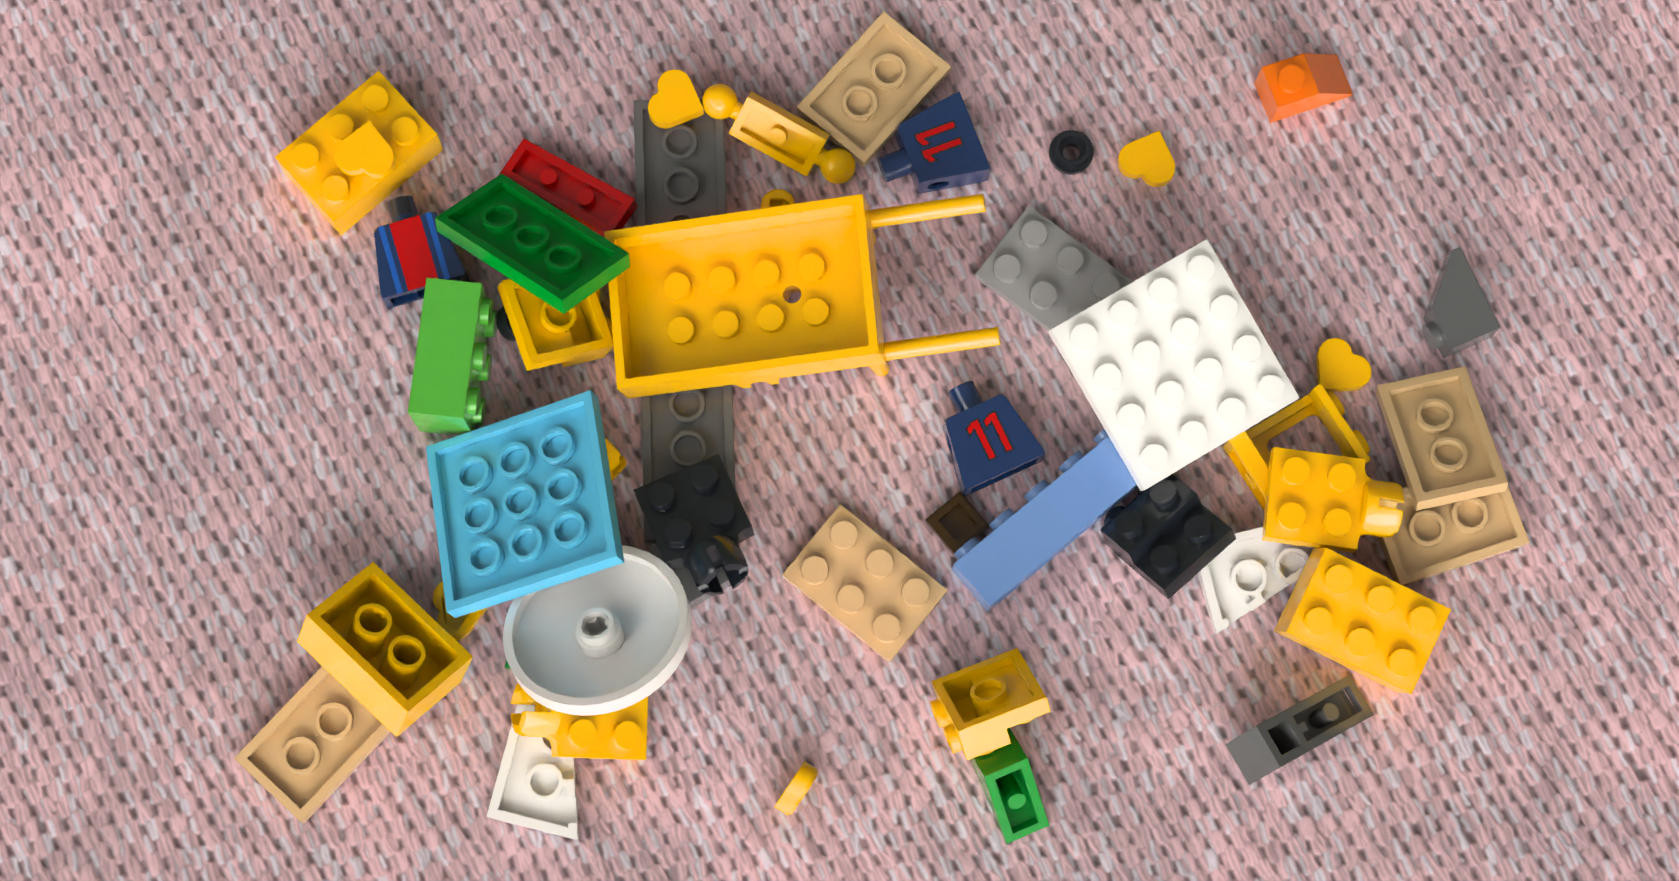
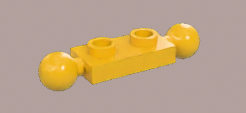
(778, 133)

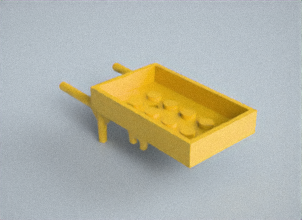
(715, 291)

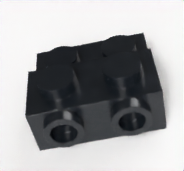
(1166, 534)

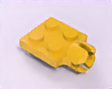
(1327, 501)
(600, 736)

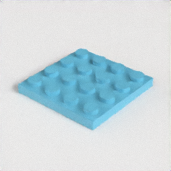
(523, 504)

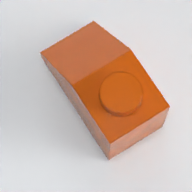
(1301, 84)

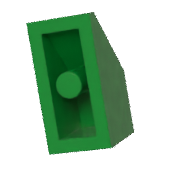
(1011, 790)

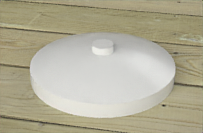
(600, 636)

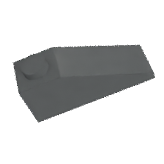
(1299, 729)

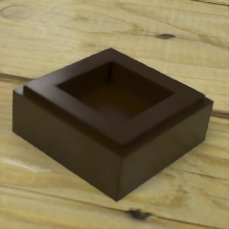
(956, 522)

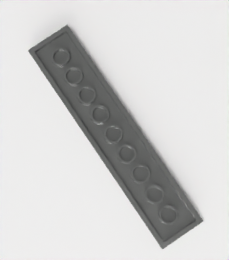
(677, 179)

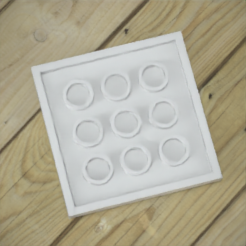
(1173, 365)

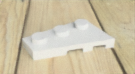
(1248, 575)
(535, 787)

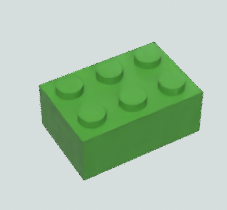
(452, 357)

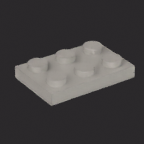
(1047, 272)

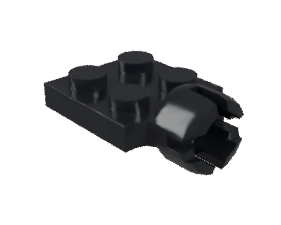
(698, 523)

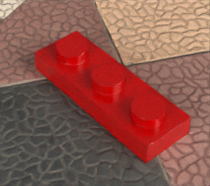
(569, 188)

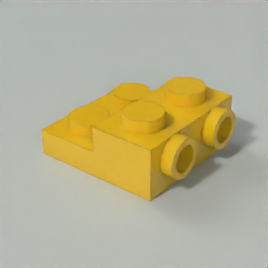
(554, 337)
(985, 701)

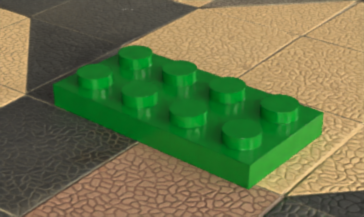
(532, 243)

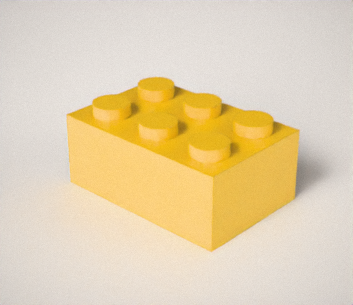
(348, 198)
(1362, 620)
(384, 648)

